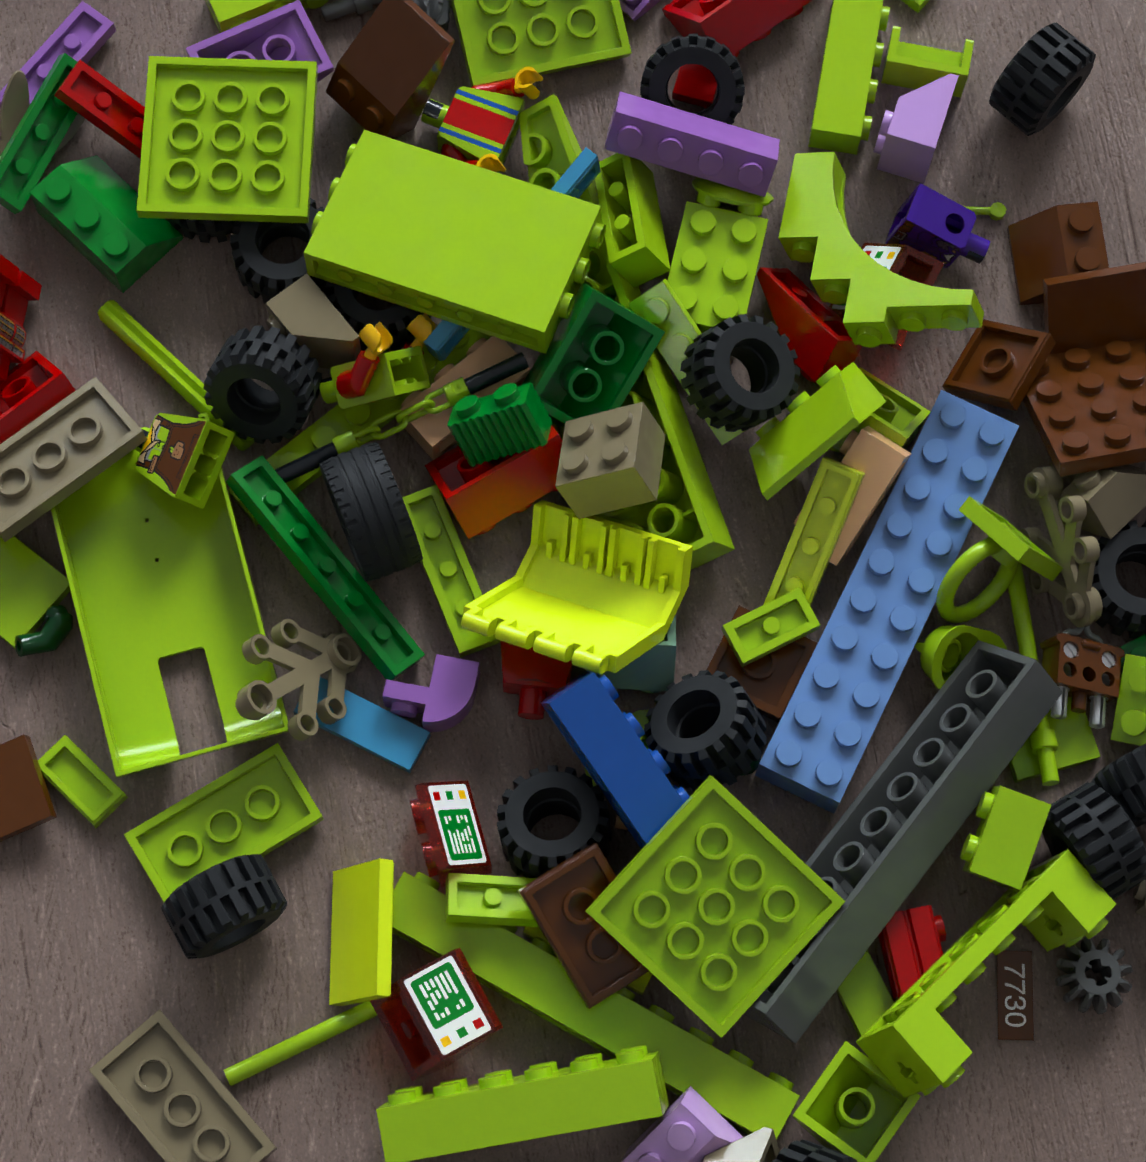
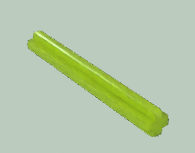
(161, 362)

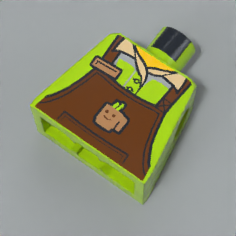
(183, 456)

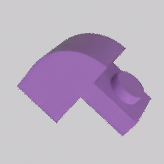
(444, 701)

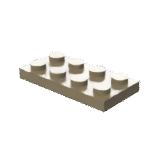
(62, 454)
(178, 1098)

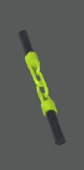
(453, 392)

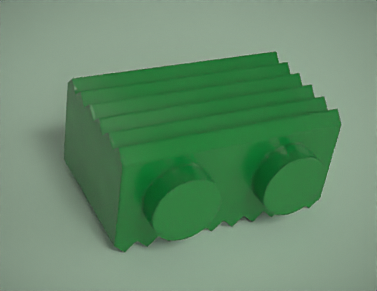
(500, 423)

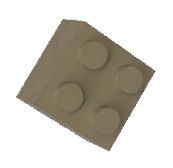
(610, 460)

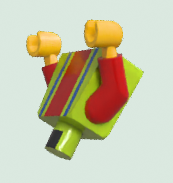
(482, 119)
(380, 375)

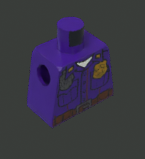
(937, 227)

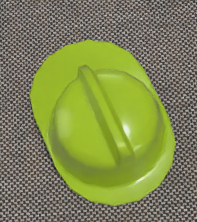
(948, 647)

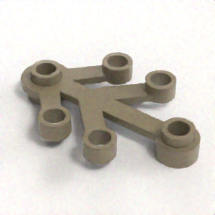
(1080, 600)
(337, 655)

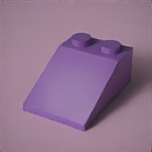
(272, 36)

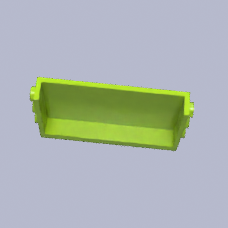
(454, 241)

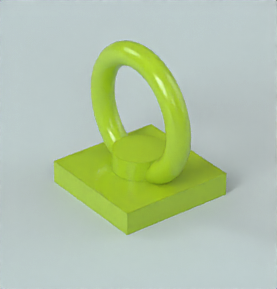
(1006, 546)

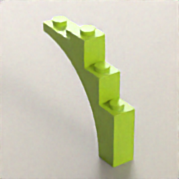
(842, 273)

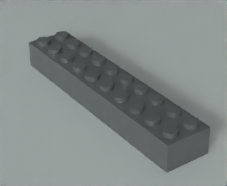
(908, 819)

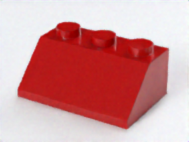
(731, 21)
(30, 392)
(495, 488)

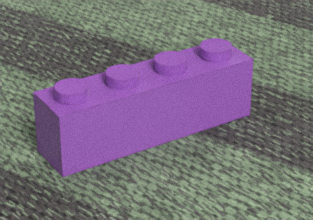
(692, 144)

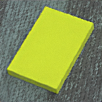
(361, 933)

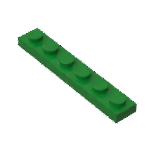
(325, 568)

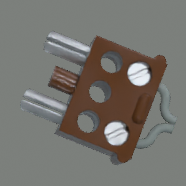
(1083, 672)

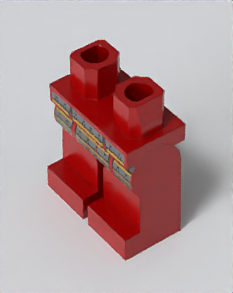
(15, 293)

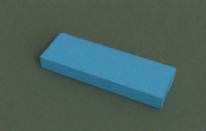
(376, 730)

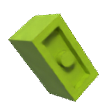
(919, 65)

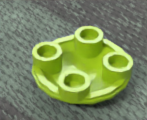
(713, 194)

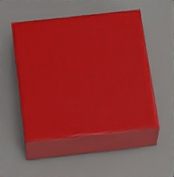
(695, 85)

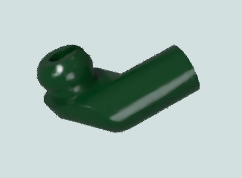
(50, 637)

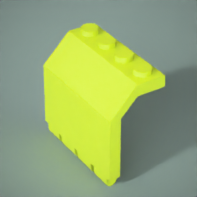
(586, 591)

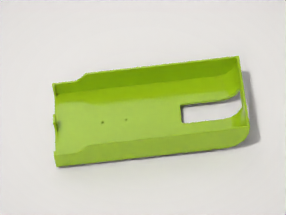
(150, 610)

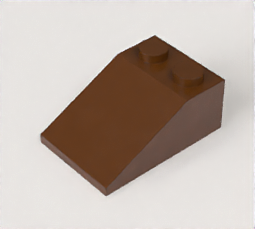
(391, 68)

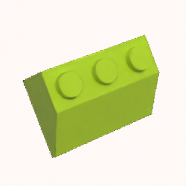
(812, 426)

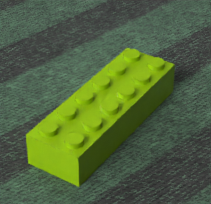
(524, 1106)

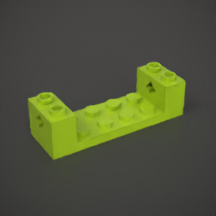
(913, 1039)

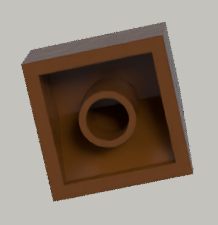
(1055, 244)

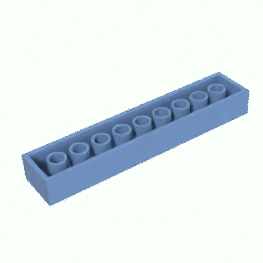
(885, 603)

